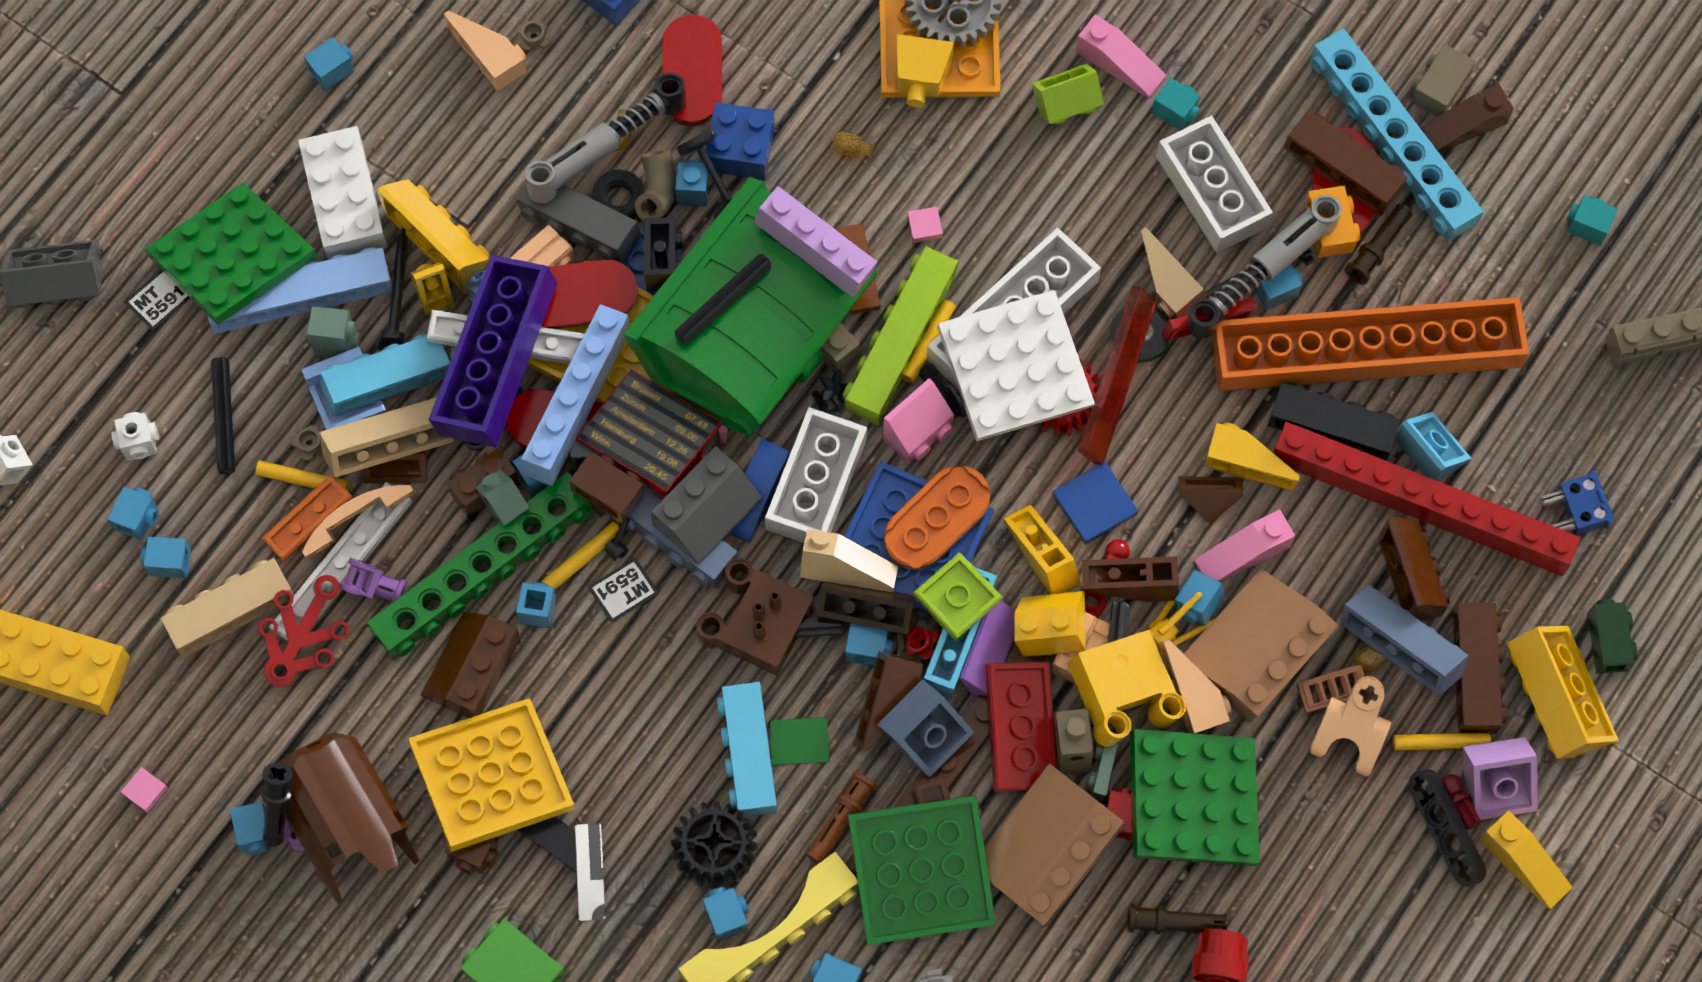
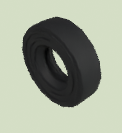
(614, 179)

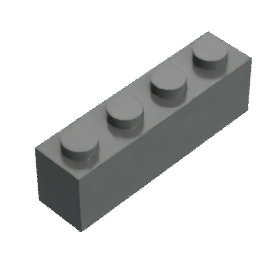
(584, 222)

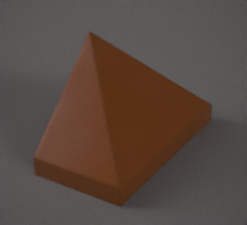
(401, 470)
(1210, 494)

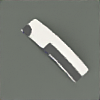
(590, 872)

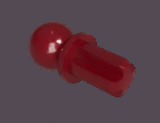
(1455, 789)

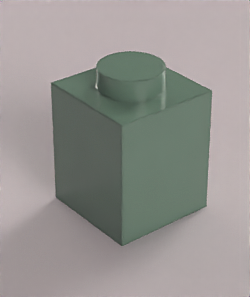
(502, 497)

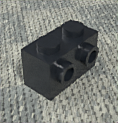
(660, 250)

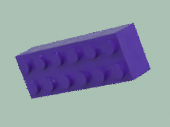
(493, 351)

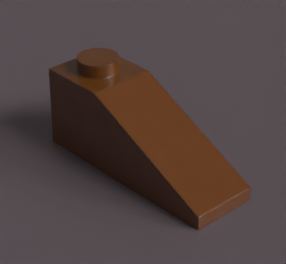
(1469, 119)
(1133, 578)
(889, 684)

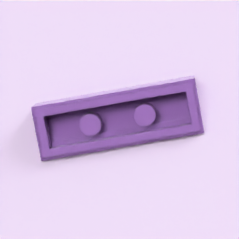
(989, 646)

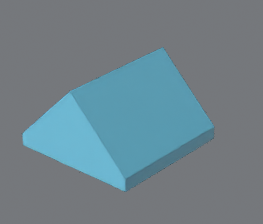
(1431, 446)

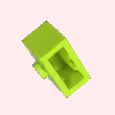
(1068, 94)

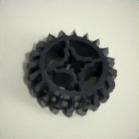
(729, 845)

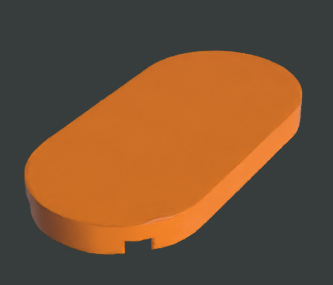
(937, 517)

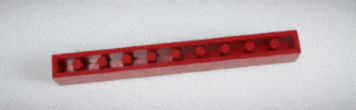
(1426, 499)

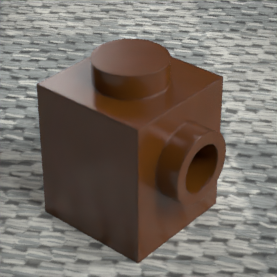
(475, 857)

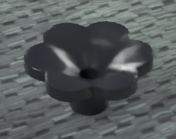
(954, 400)

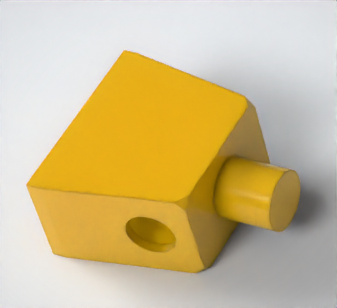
(921, 67)

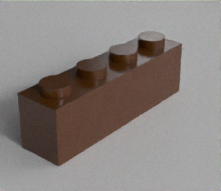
(1345, 161)
(1481, 685)

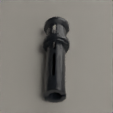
(275, 796)

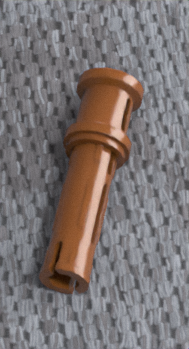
(848, 803)

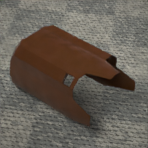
(342, 802)

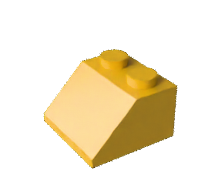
(1050, 624)

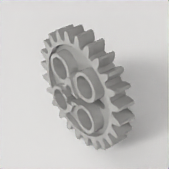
(976, 15)

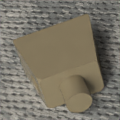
(1073, 739)

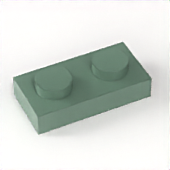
(1100, 779)

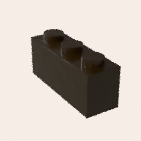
(868, 607)

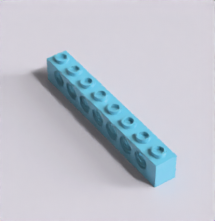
(1342, 50)

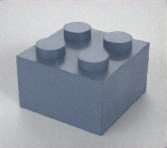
(926, 728)

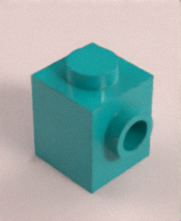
(1176, 104)
(1591, 219)

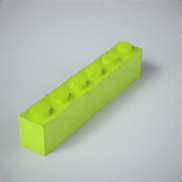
(900, 336)

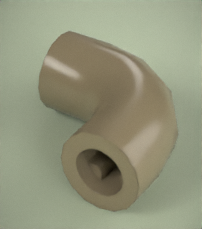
(659, 184)

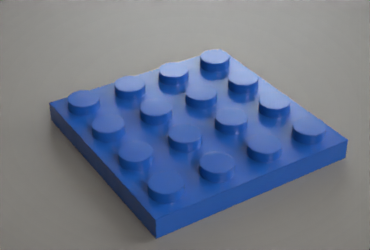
(883, 498)

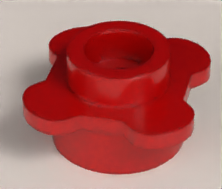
(915, 641)

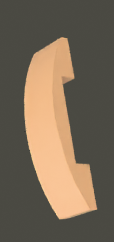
(323, 538)

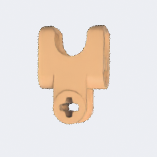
(1355, 721)

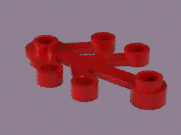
(299, 635)

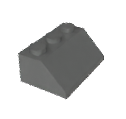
(51, 273)
(705, 505)

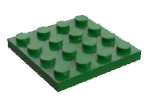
(230, 253)
(1194, 797)
(921, 870)

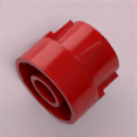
(1220, 957)

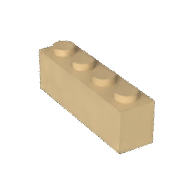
(380, 438)
(226, 608)

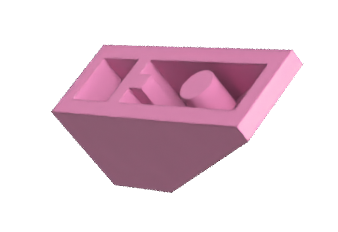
(1119, 56)
(1247, 547)

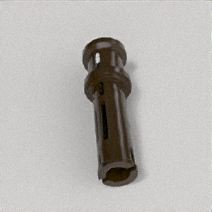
(1372, 253)
(1159, 920)

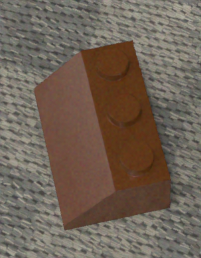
(1412, 568)
(472, 664)

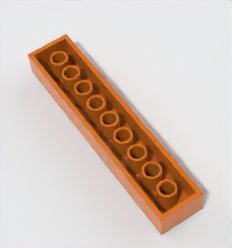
(1370, 344)

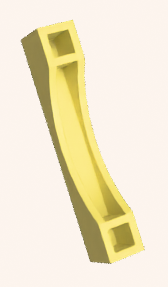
(825, 888)

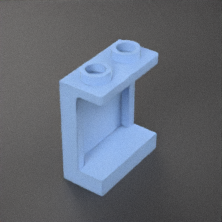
(312, 377)

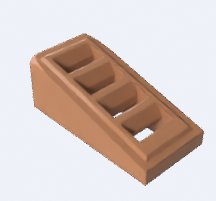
(1330, 679)

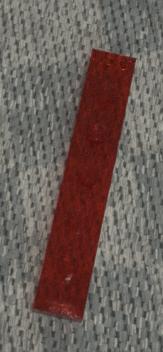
(1117, 375)

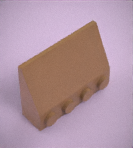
(1259, 643)
(1049, 844)

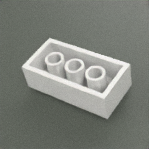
(1214, 184)
(342, 192)
(816, 475)

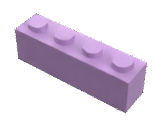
(815, 241)

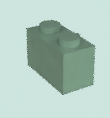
(331, 332)

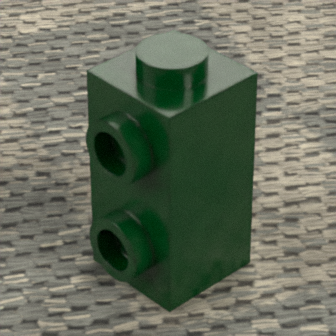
(1611, 636)

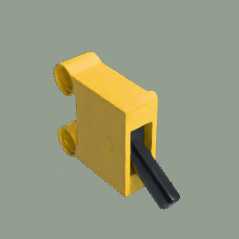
(1122, 677)

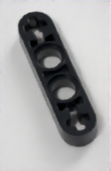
(1442, 830)

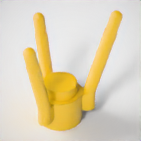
(1166, 630)

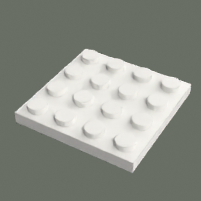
(1015, 365)

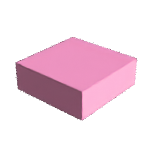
(925, 224)
(144, 790)

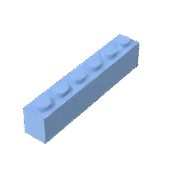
(317, 285)
(575, 395)

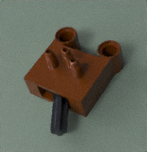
(765, 620)

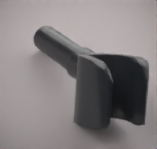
(823, 406)
(615, 547)

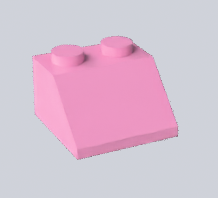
(918, 423)

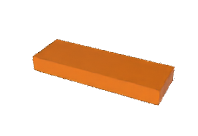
(302, 521)

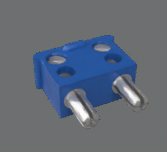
(1586, 504)

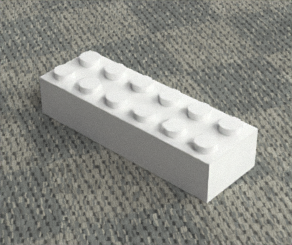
(1050, 266)

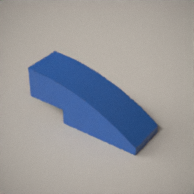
(764, 474)

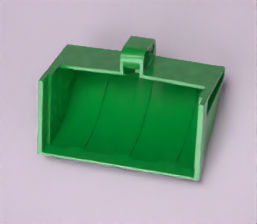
(760, 341)

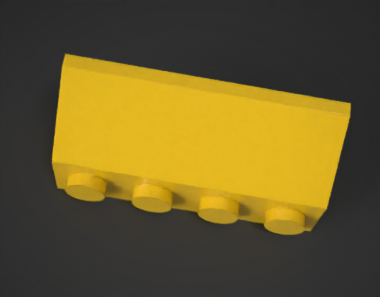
(432, 231)
(1561, 691)

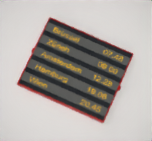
(649, 431)

